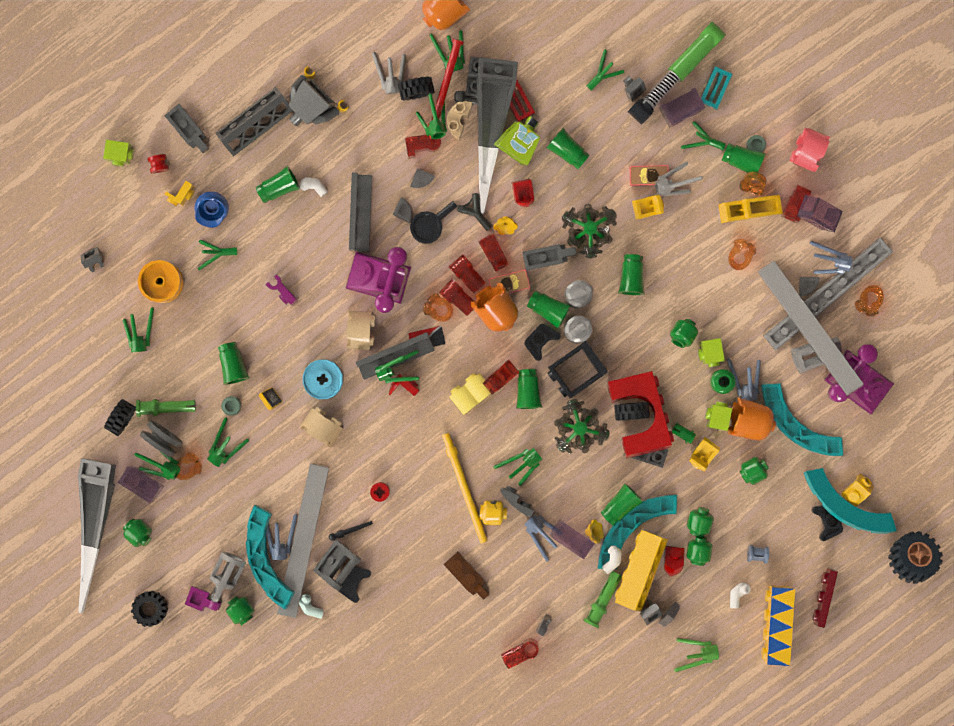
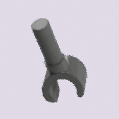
(459, 96)

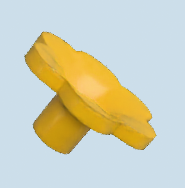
(505, 226)
(595, 531)

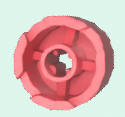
(810, 149)

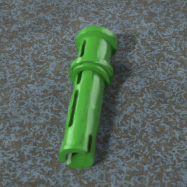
(155, 407)
(599, 607)

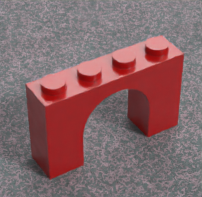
(643, 387)

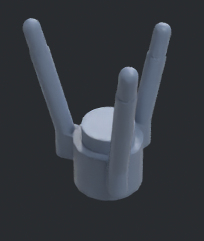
(841, 261)
(749, 390)
(535, 525)
(279, 550)

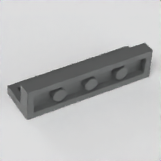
(251, 116)
(360, 212)
(421, 343)

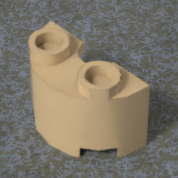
(455, 115)
(359, 330)
(321, 427)

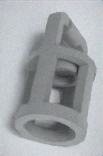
(578, 294)
(578, 329)
(798, 353)
(222, 581)

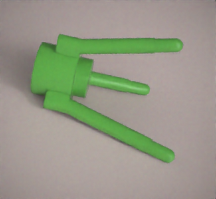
(708, 653)

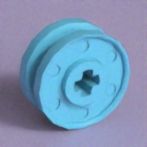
(315, 370)

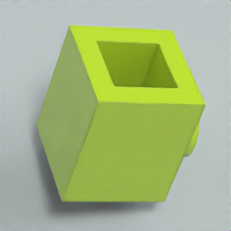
(118, 152)
(711, 352)
(718, 416)

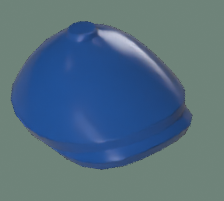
(211, 209)

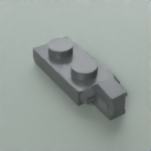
(186, 128)
(547, 256)

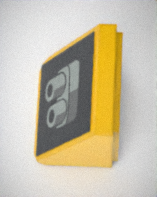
(270, 398)

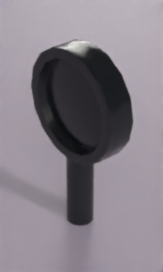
(427, 226)

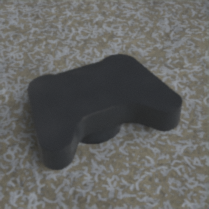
(539, 338)
(831, 525)
(350, 584)

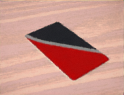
(435, 335)

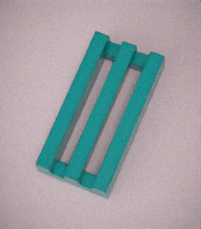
(709, 102)

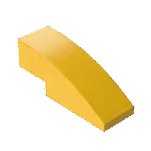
(750, 208)

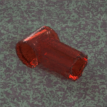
(464, 270)
(455, 294)
(518, 653)

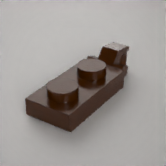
(466, 575)

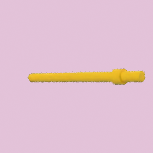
(452, 453)

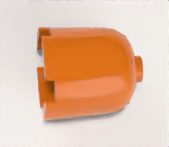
(443, 13)
(496, 308)
(751, 420)

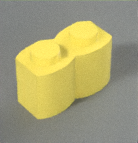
(470, 394)

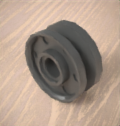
(161, 438)

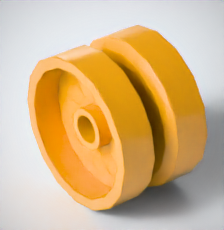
(156, 271)

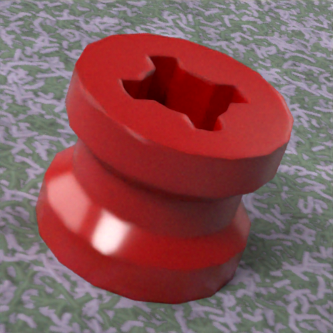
(158, 163)
(383, 491)

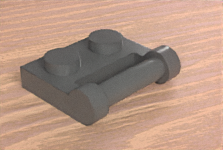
(333, 561)

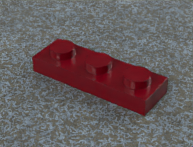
(824, 597)

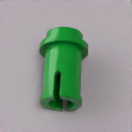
(683, 433)

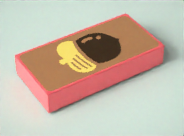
(646, 174)
(512, 282)

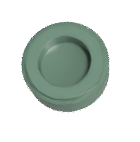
(756, 143)
(231, 405)

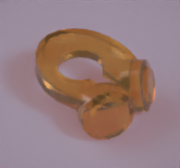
(757, 188)
(740, 244)
(861, 304)
(428, 310)
(196, 469)

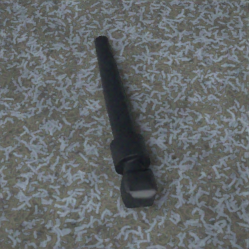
(341, 533)

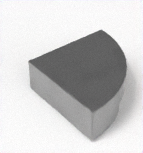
(421, 179)
(403, 210)
(807, 285)
(670, 614)
(542, 628)

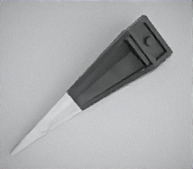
(494, 94)
(95, 495)

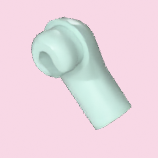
(308, 609)

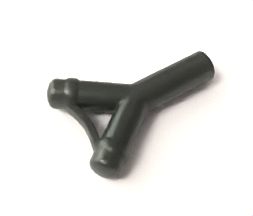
(475, 211)

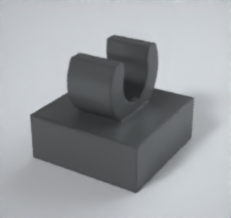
(634, 88)
(91, 257)
(651, 613)

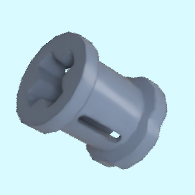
(758, 554)

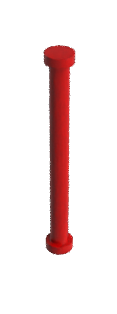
(447, 76)

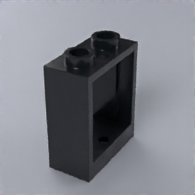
(587, 350)

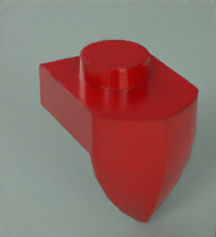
(523, 192)
(410, 386)
(673, 560)

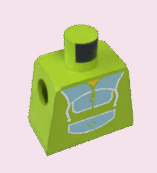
(519, 141)

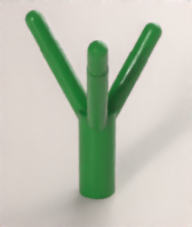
(601, 74)
(708, 140)
(216, 250)

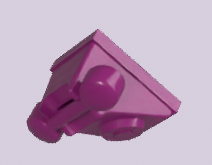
(380, 277)
(874, 384)

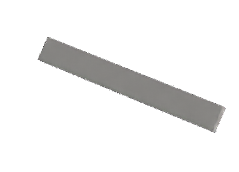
(831, 291)
(810, 328)
(304, 535)

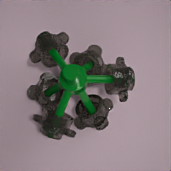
(588, 217)
(582, 440)

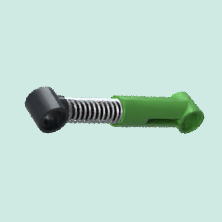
(678, 71)

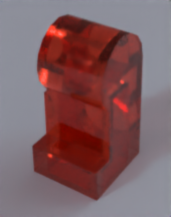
(421, 143)
(794, 203)
(493, 252)
(500, 377)

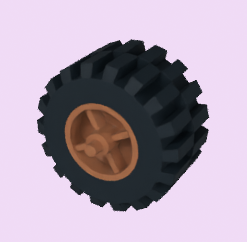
(915, 557)

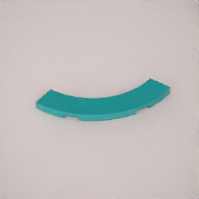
(793, 429)
(844, 511)
(621, 530)
(259, 559)

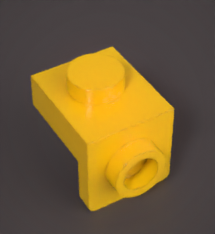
(185, 193)
(648, 206)
(704, 454)
(858, 490)

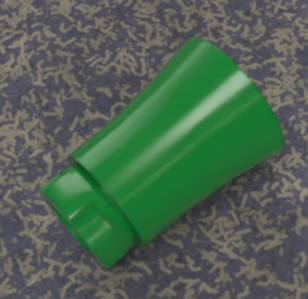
(568, 149)
(743, 158)
(278, 185)
(632, 276)
(548, 308)
(232, 364)
(528, 390)
(621, 505)

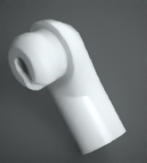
(313, 183)
(615, 559)
(737, 592)

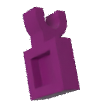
(286, 296)
(200, 599)

